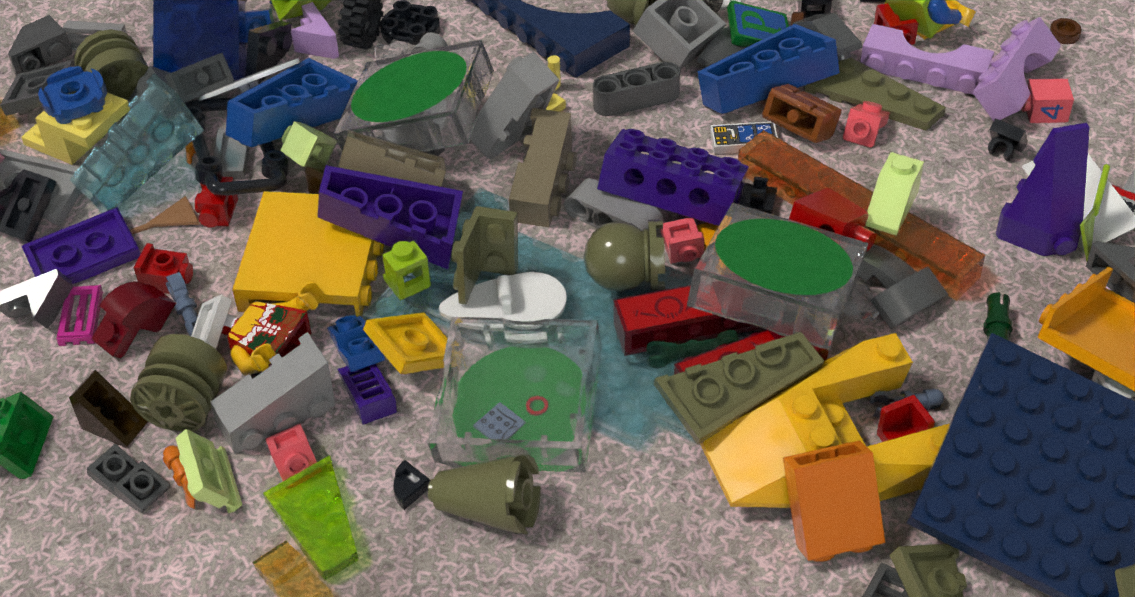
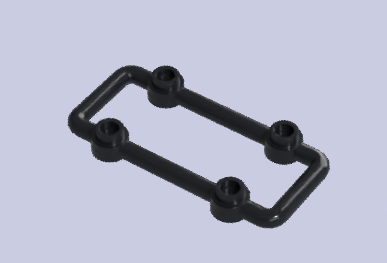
(209, 168)

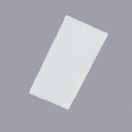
(1114, 214)

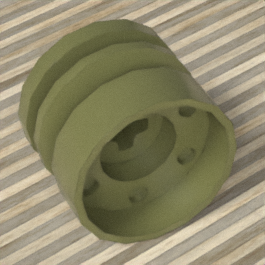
(115, 58)
(178, 382)

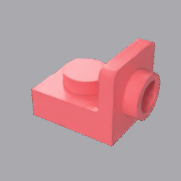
(290, 451)

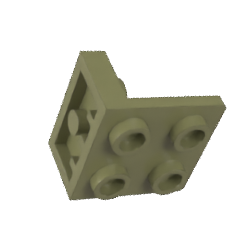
(486, 245)

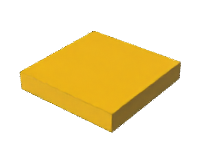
(408, 341)

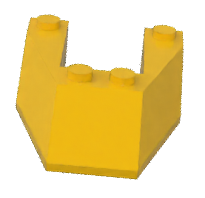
(812, 417)

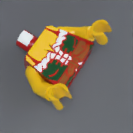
(270, 329)

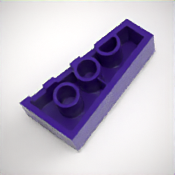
(392, 210)

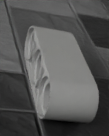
(601, 207)

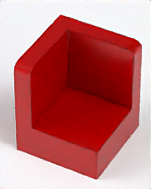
(903, 419)

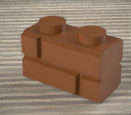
(801, 113)

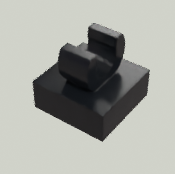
(1008, 136)
(759, 195)

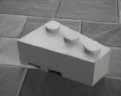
(508, 109)
(276, 398)

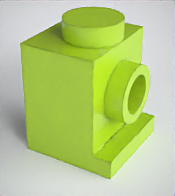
(401, 261)

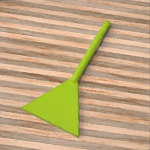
(1087, 224)

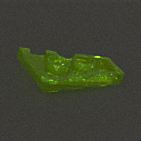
(315, 517)

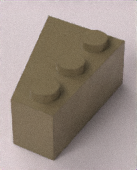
(390, 160)
(544, 168)

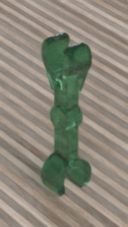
(671, 352)

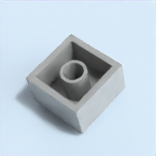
(678, 29)

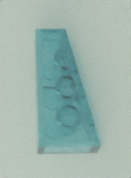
(137, 147)

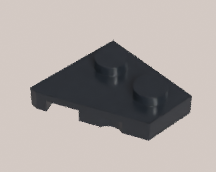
(267, 47)
(24, 204)

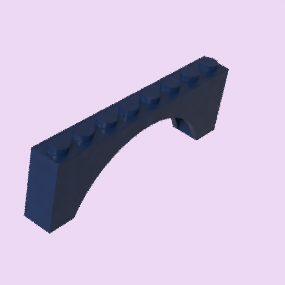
(576, 38)

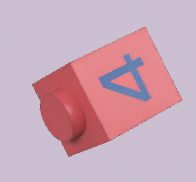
(1049, 101)

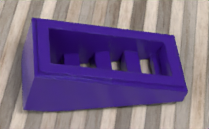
(374, 407)

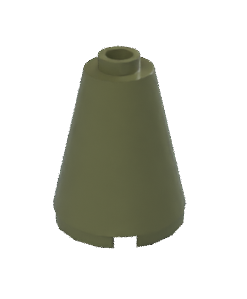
(490, 493)

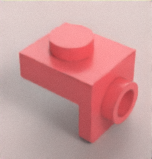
(865, 123)
(682, 240)

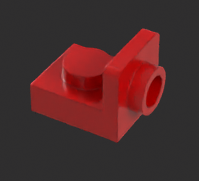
(886, 17)

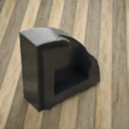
(409, 484)

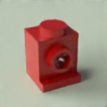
(215, 209)
(157, 264)

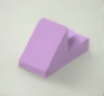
(314, 34)

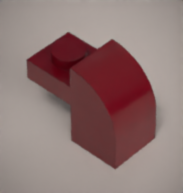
(127, 311)

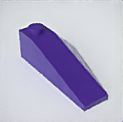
(1052, 198)

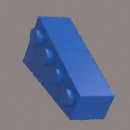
(787, 57)
(301, 94)

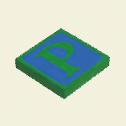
(752, 23)

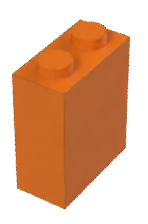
(834, 501)

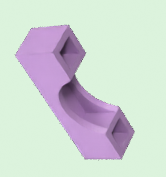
(891, 54)
(1003, 85)

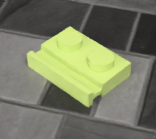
(208, 471)

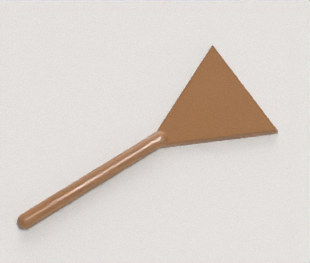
(176, 215)

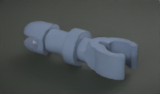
(185, 305)
(929, 398)

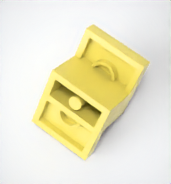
(74, 139)

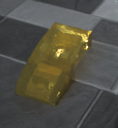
(289, 573)

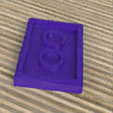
(84, 248)

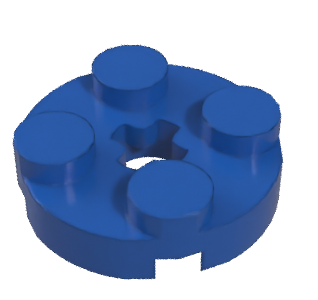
(64, 106)

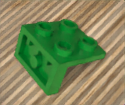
(22, 433)

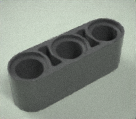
(636, 88)

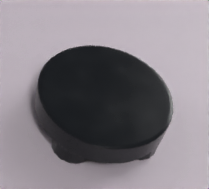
(409, 22)

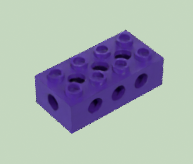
(669, 185)

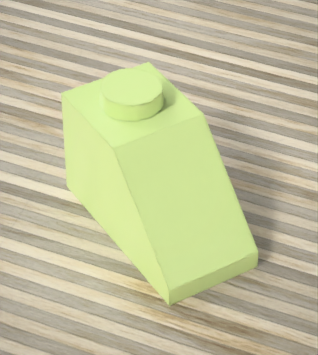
(307, 145)
(894, 193)

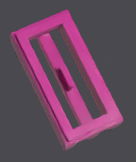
(79, 335)

